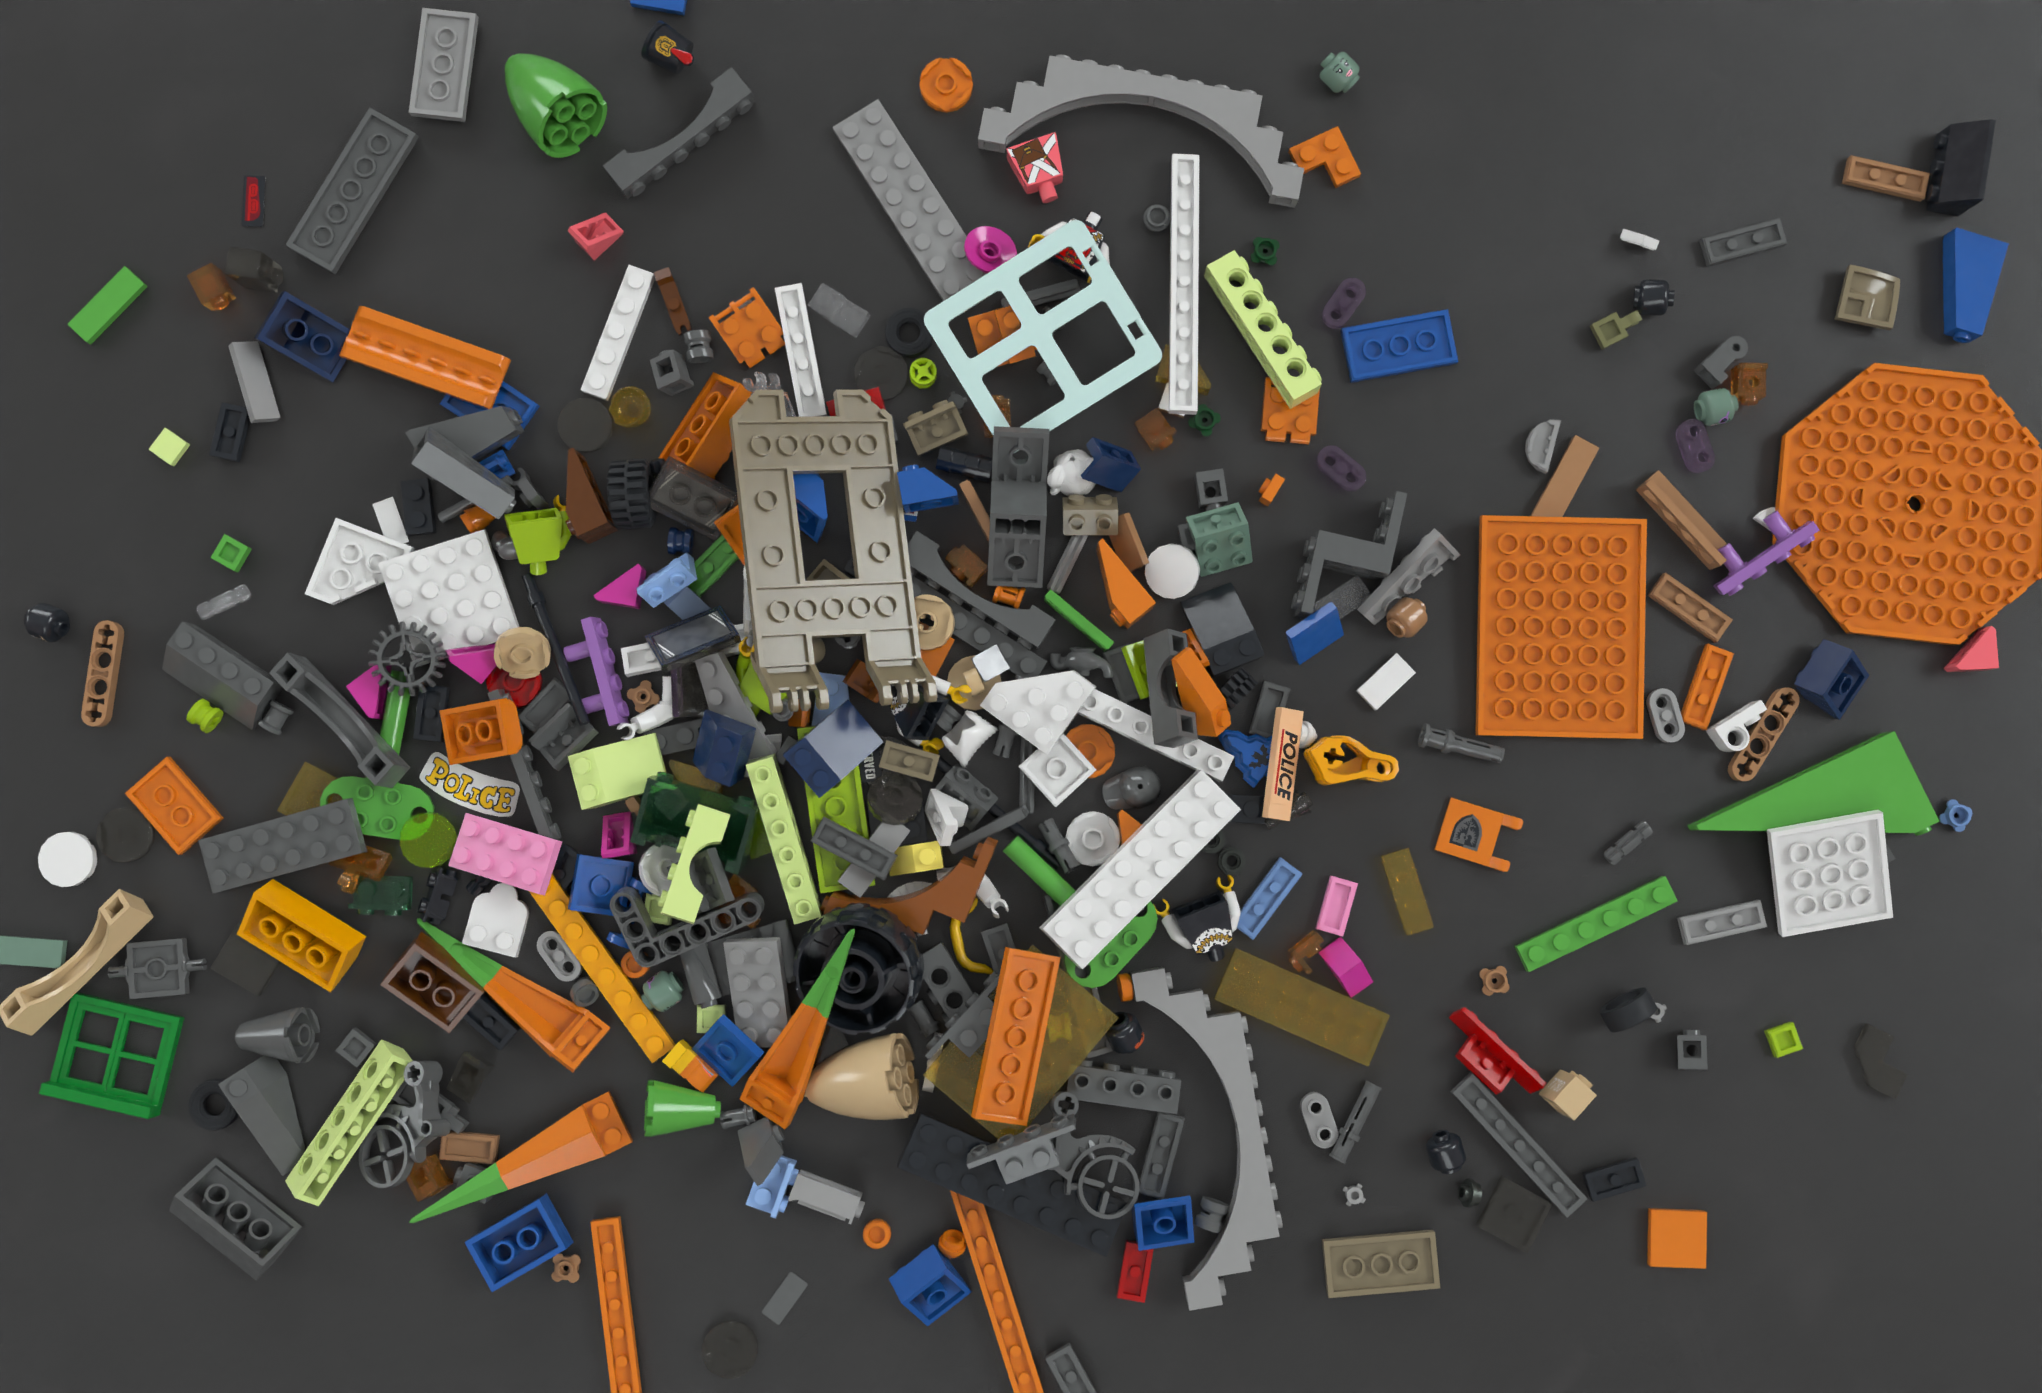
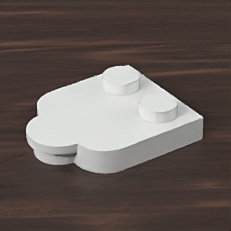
(497, 921)

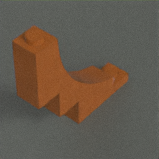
(949, 895)

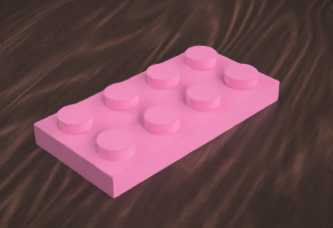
(505, 854)

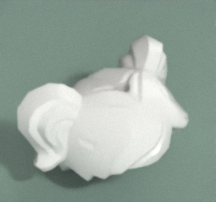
(1067, 473)

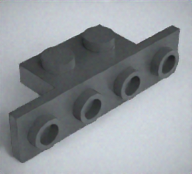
(972, 1026)
(1025, 1152)

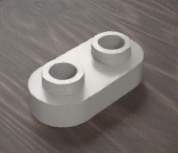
(1668, 714)
(559, 957)
(1319, 1120)

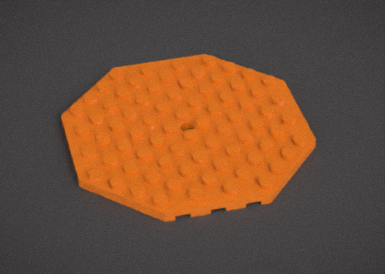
(1978, 491)

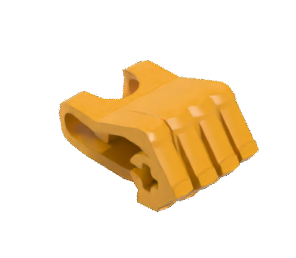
(1360, 767)

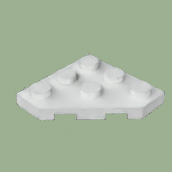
(351, 562)
(1039, 705)

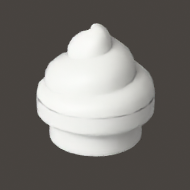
(1308, 735)

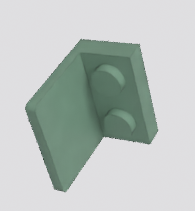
(1220, 538)

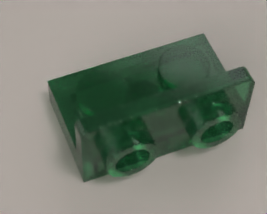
(389, 894)

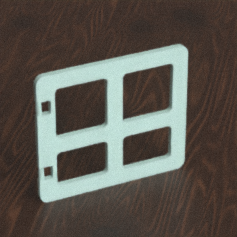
(1038, 328)

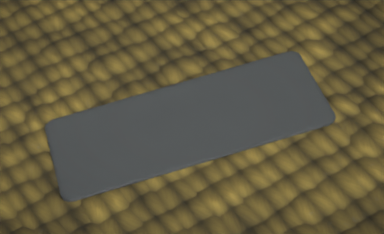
(784, 1298)

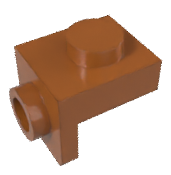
(861, 681)

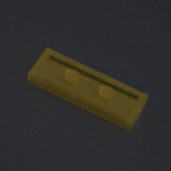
(1407, 891)

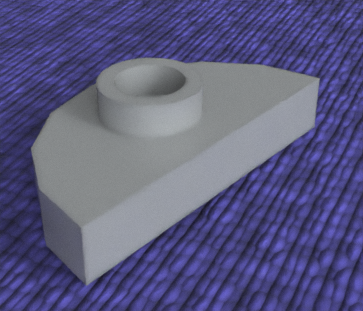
(1541, 444)

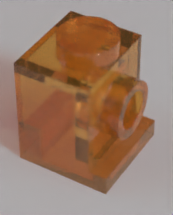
(1740, 382)
(966, 565)
(428, 1178)

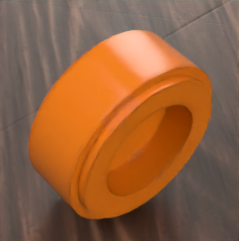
(631, 968)
(1125, 987)
(877, 1233)

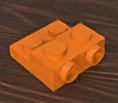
(995, 326)

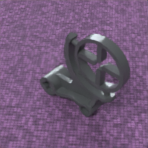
(420, 1124)
(1073, 1150)

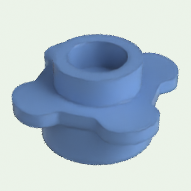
(1964, 815)

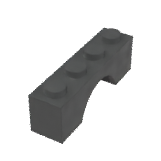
(1170, 722)

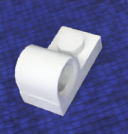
(1735, 723)

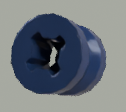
(680, 541)

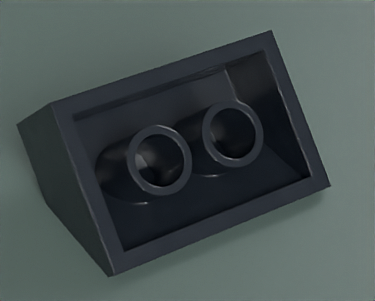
(1960, 167)

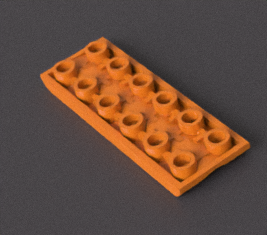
(425, 357)

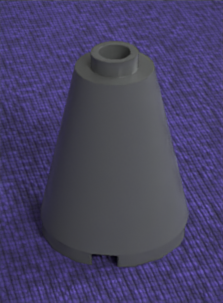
(281, 1035)

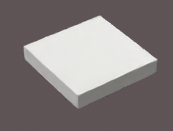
(1058, 771)

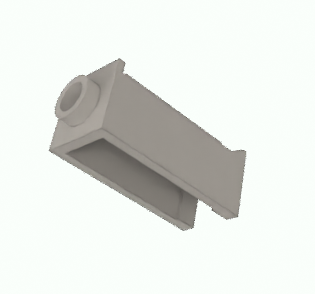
(827, 1196)

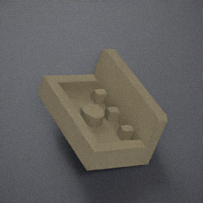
(935, 427)
(1090, 515)

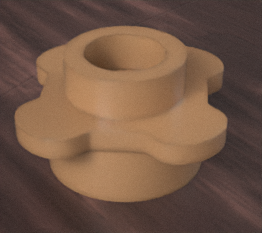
(642, 704)
(1501, 984)
(572, 1262)

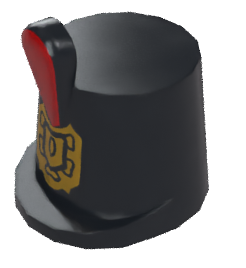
(667, 48)

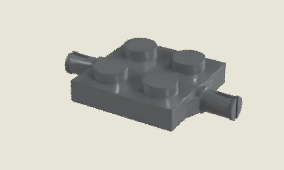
(157, 968)

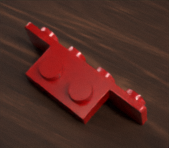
(1490, 1058)

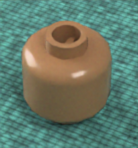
(1406, 617)

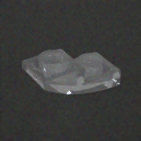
(839, 310)

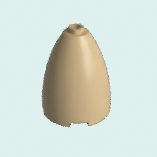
(868, 1080)

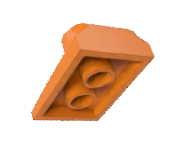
(481, 731)

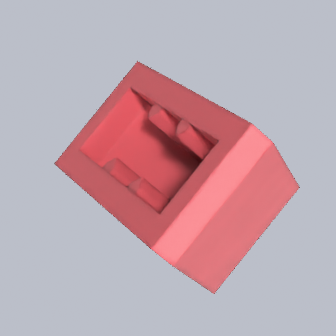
(595, 234)
(1977, 654)

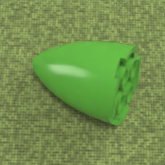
(553, 103)

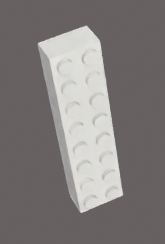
(1139, 868)

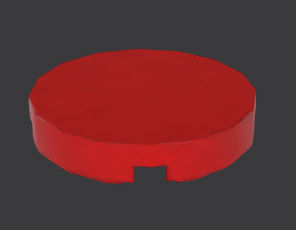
(521, 690)

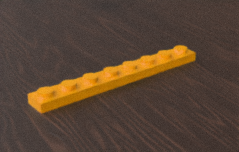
(604, 971)

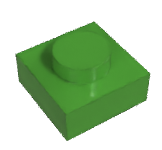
(231, 553)

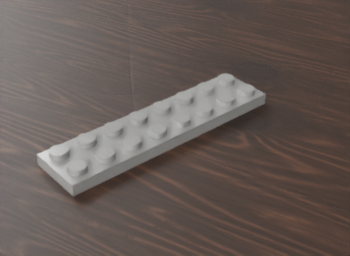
(908, 198)

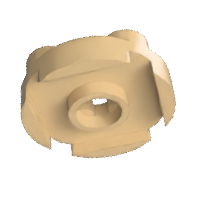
(943, 620)

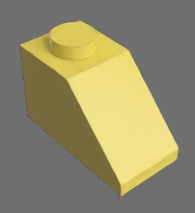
(918, 858)

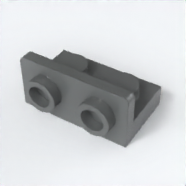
(967, 789)

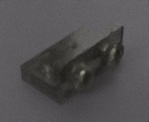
(687, 693)

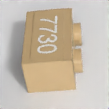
(1568, 1093)

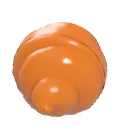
(952, 1243)

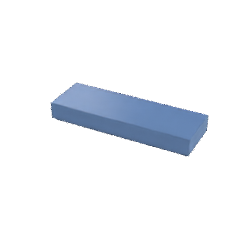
(1267, 897)

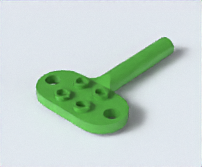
(383, 809)
(1118, 950)

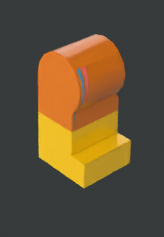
(690, 1066)

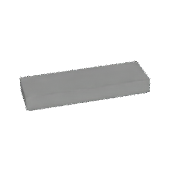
(254, 381)
(886, 836)
(1722, 922)

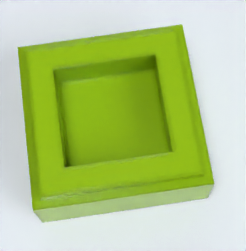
(1783, 1039)

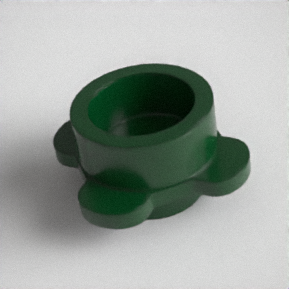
(1270, 245)
(1212, 419)

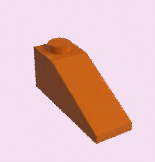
(1200, 694)

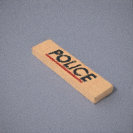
(1282, 764)

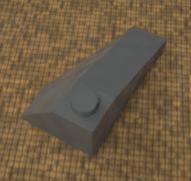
(267, 1108)

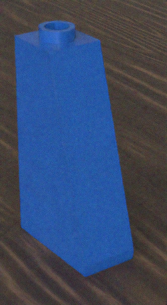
(1969, 281)

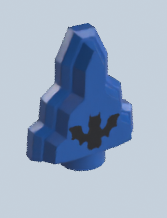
(1249, 752)

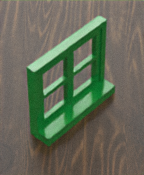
(105, 1094)

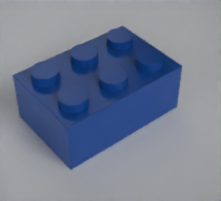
(519, 1242)

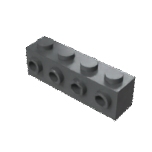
(1125, 1087)

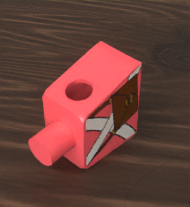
(1038, 166)

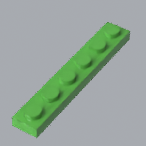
(1596, 923)

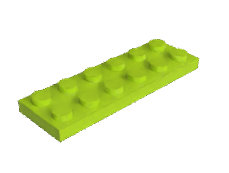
(844, 806)

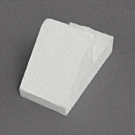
(945, 815)

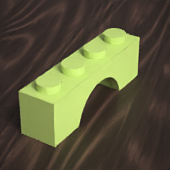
(706, 829)

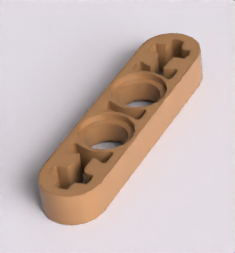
(97, 673)
(1766, 736)

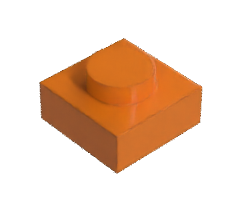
(1270, 488)

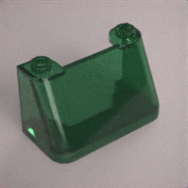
(666, 810)

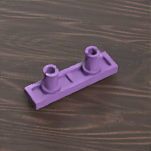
(1786, 540)
(602, 660)

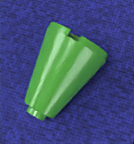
(677, 1108)

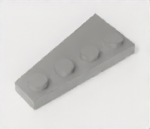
(1407, 577)
(727, 699)

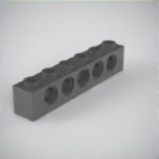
(937, 958)

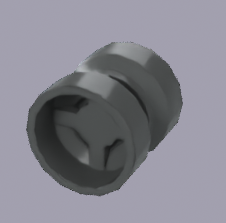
(698, 346)
(1211, 1214)

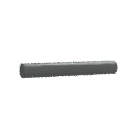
(464, 504)

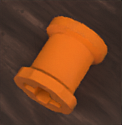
(1009, 595)

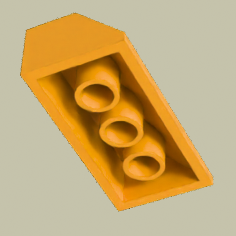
(300, 934)

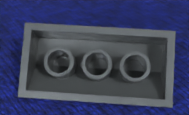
(220, 674)
(234, 1218)

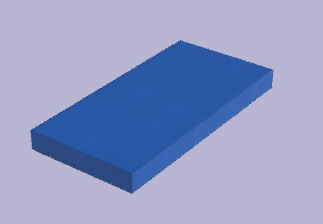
(1399, 345)

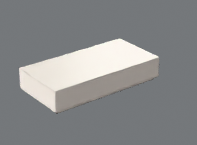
(1385, 681)

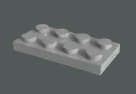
(443, 64)
(758, 987)

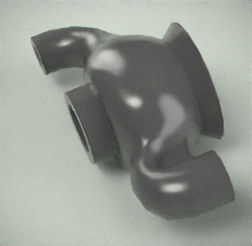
(1082, 661)

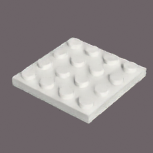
(452, 591)
(1830, 873)

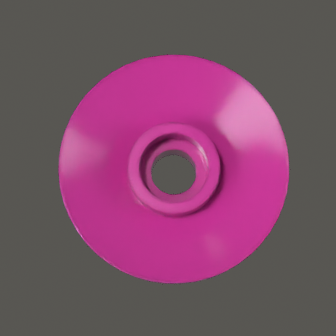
(988, 241)

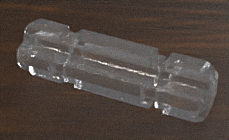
(223, 602)

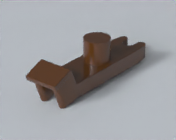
(672, 300)

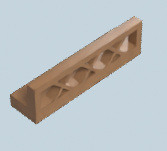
(1683, 519)

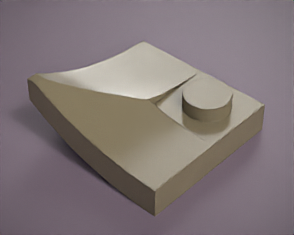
(1868, 298)

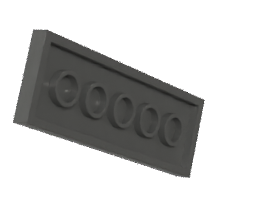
(352, 190)
(282, 845)

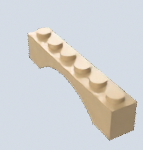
(115, 926)

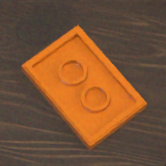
(174, 805)

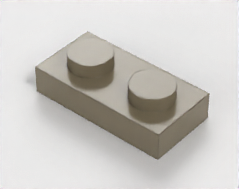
(909, 761)

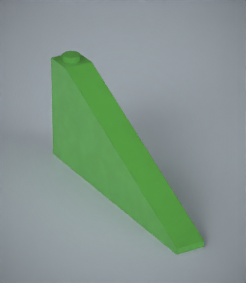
(1851, 782)

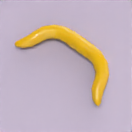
(959, 949)

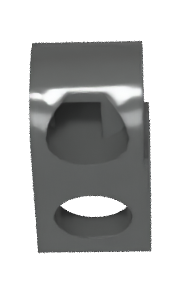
(1713, 366)

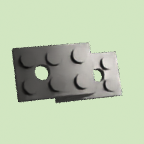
(1018, 507)
(1349, 554)

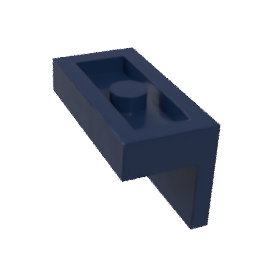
(1111, 465)

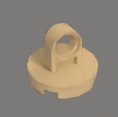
(522, 652)
(965, 673)

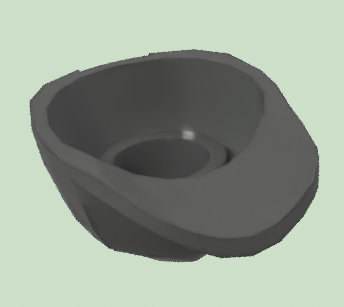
(1123, 789)

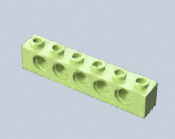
(1235, 268)
(784, 838)
(348, 1123)

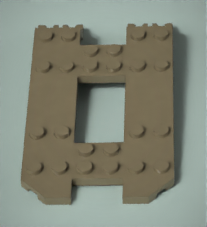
(785, 606)

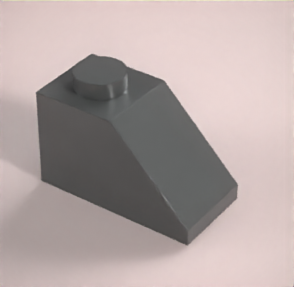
(761, 1148)

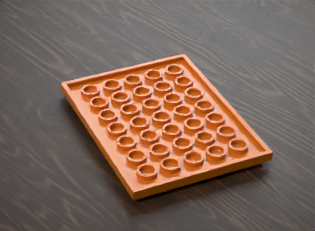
(1561, 627)

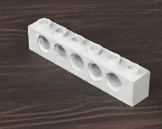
(1138, 727)

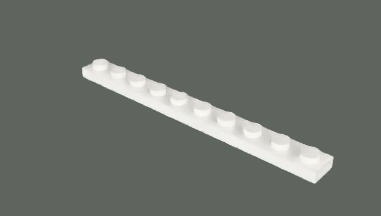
(1184, 285)

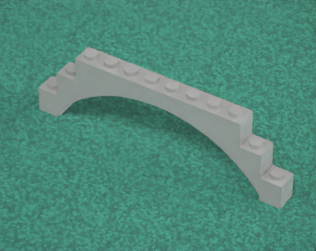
(1085, 83)
(1252, 1207)

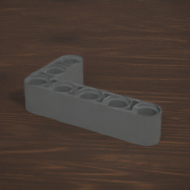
(684, 931)

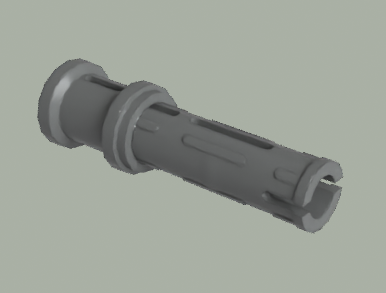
(1448, 742)

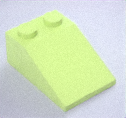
(615, 770)

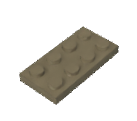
(1381, 1263)

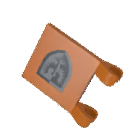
(1473, 832)

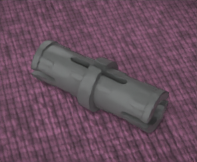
(1059, 846)

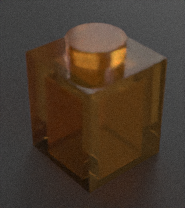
(211, 287)

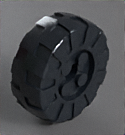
(879, 972)

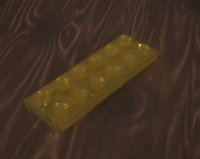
(1301, 1007)

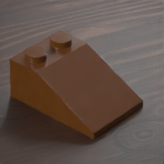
(585, 504)
(432, 982)

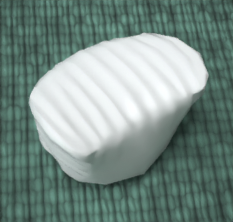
(968, 736)

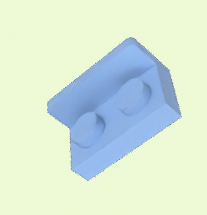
(668, 580)
(771, 1194)

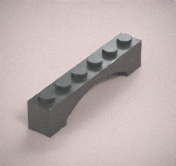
(635, 170)
(1027, 624)
(371, 751)

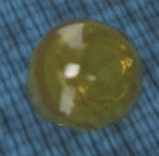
(630, 407)

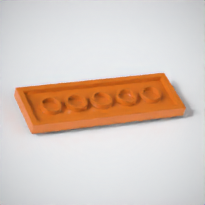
(1015, 1037)

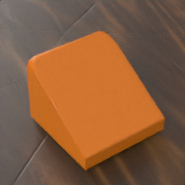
(800, 718)

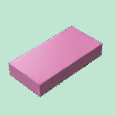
(1336, 905)

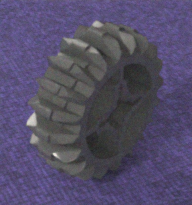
(410, 678)

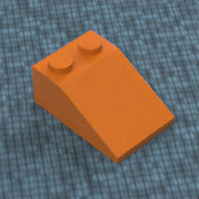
(1124, 593)

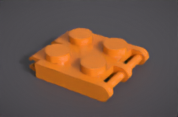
(749, 329)
(1281, 420)

